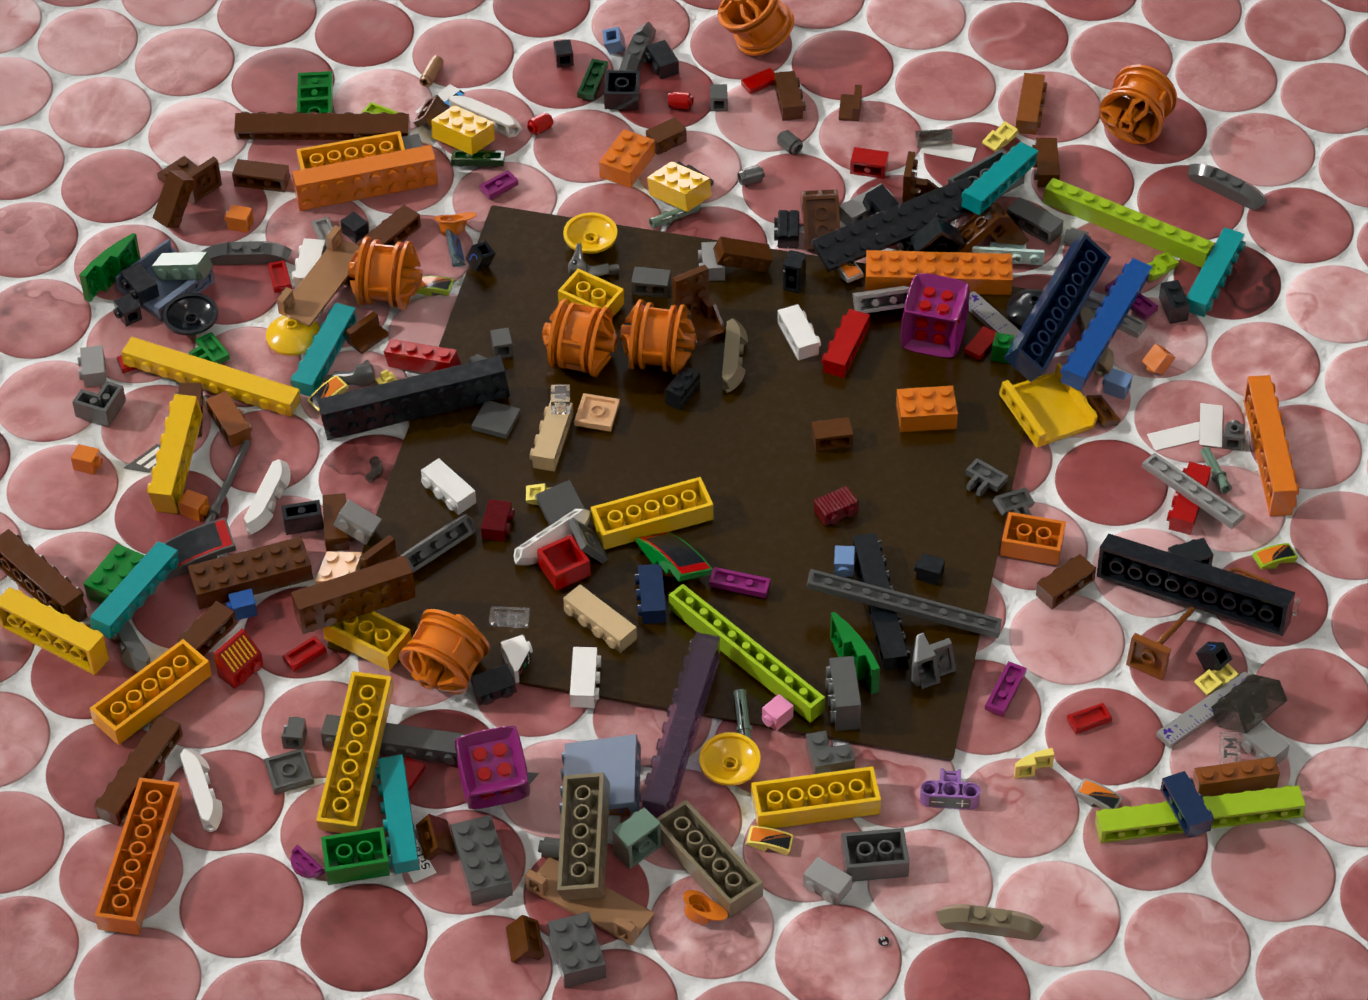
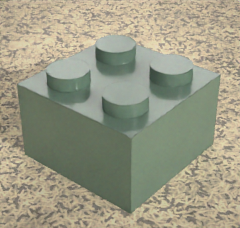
(636, 838)

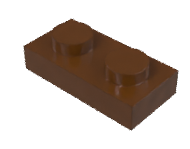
(1105, 413)

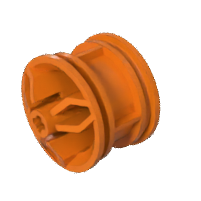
(756, 24)
(1146, 91)
(385, 273)
(580, 337)
(658, 337)
(444, 651)

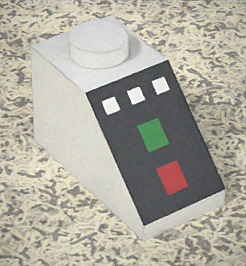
(517, 655)

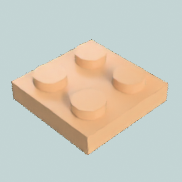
(597, 412)
(338, 564)

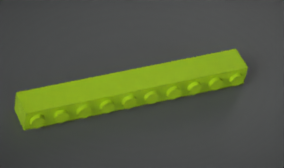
(1127, 222)
(747, 653)
(1227, 810)

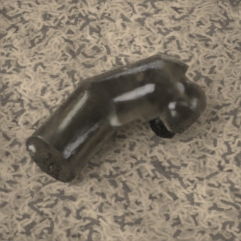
(376, 469)

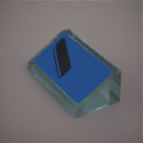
(455, 249)

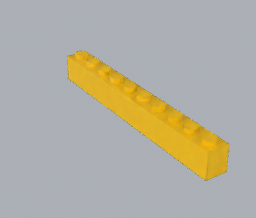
(212, 376)

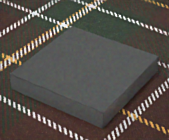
(496, 419)
(558, 501)
(588, 540)
(289, 771)

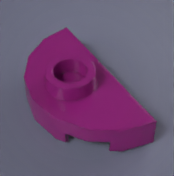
(304, 864)

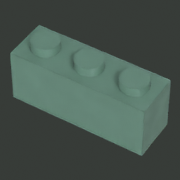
(182, 266)

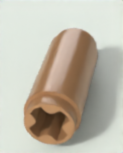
(431, 71)

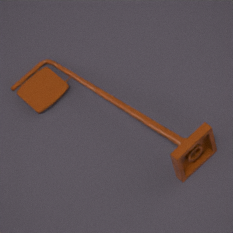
(1152, 656)

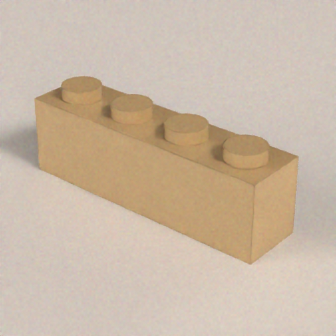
(550, 439)
(600, 618)

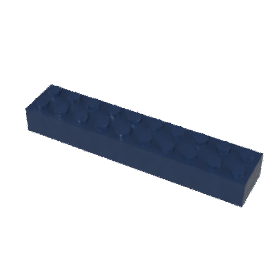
(1057, 308)

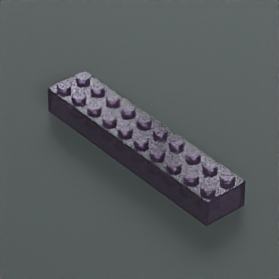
(682, 725)

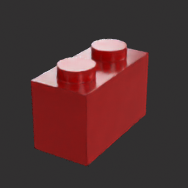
(869, 162)

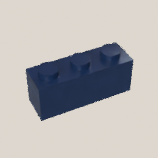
(650, 593)
(1186, 804)

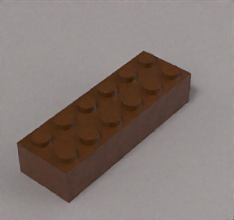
(254, 569)
(39, 578)
(353, 594)

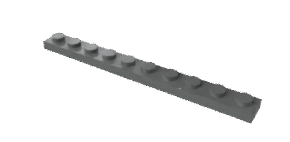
(904, 603)

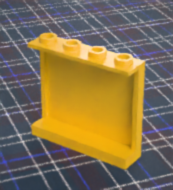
(1048, 408)

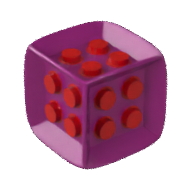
(935, 315)
(492, 767)

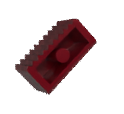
(836, 506)
(497, 519)

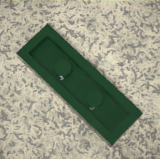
(592, 79)
(481, 158)

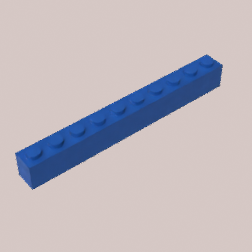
(1105, 325)

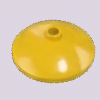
(592, 230)
(289, 336)
(729, 750)

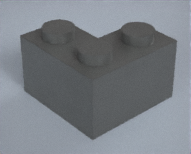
(100, 407)
(827, 758)

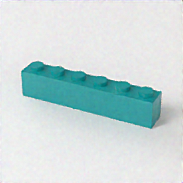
(999, 178)
(1214, 271)
(324, 349)
(134, 590)
(398, 814)

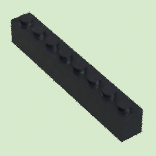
(884, 622)

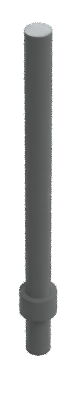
(215, 509)

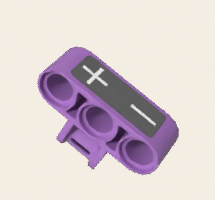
(950, 792)

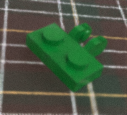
(211, 348)

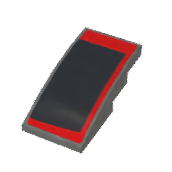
(201, 545)

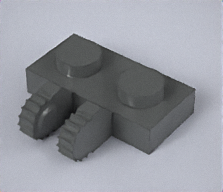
(986, 475)
(1014, 502)

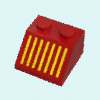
(238, 659)

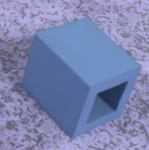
(614, 40)
(1117, 383)
(844, 561)

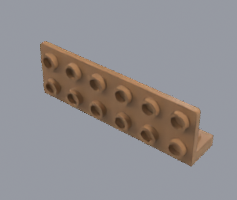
(321, 281)
(612, 914)

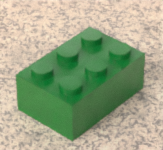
(111, 572)
(355, 856)

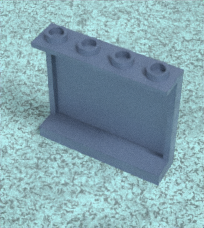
(167, 288)
(614, 756)

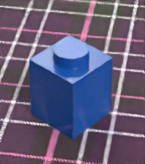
(242, 604)

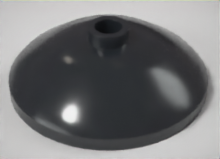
(1021, 305)
(190, 314)

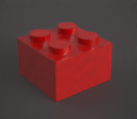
(563, 562)

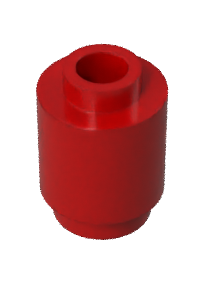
(680, 100)
(540, 123)

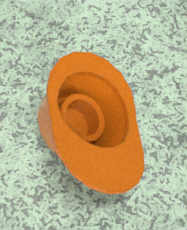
(454, 222)
(701, 908)

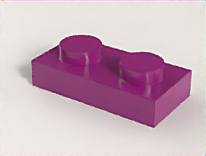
(498, 185)

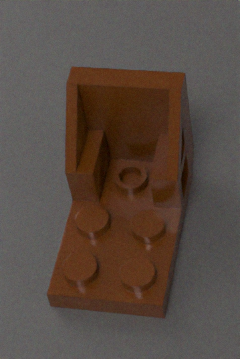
(206, 176)
(912, 185)
(819, 214)
(986, 223)
(693, 291)

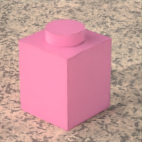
(777, 712)

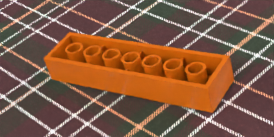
(365, 177)
(982, 271)
(1270, 445)
(138, 856)

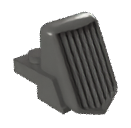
(931, 661)

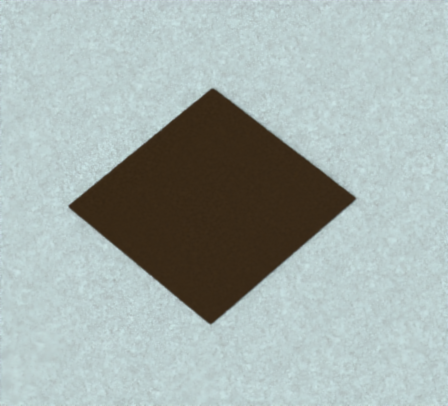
(754, 463)

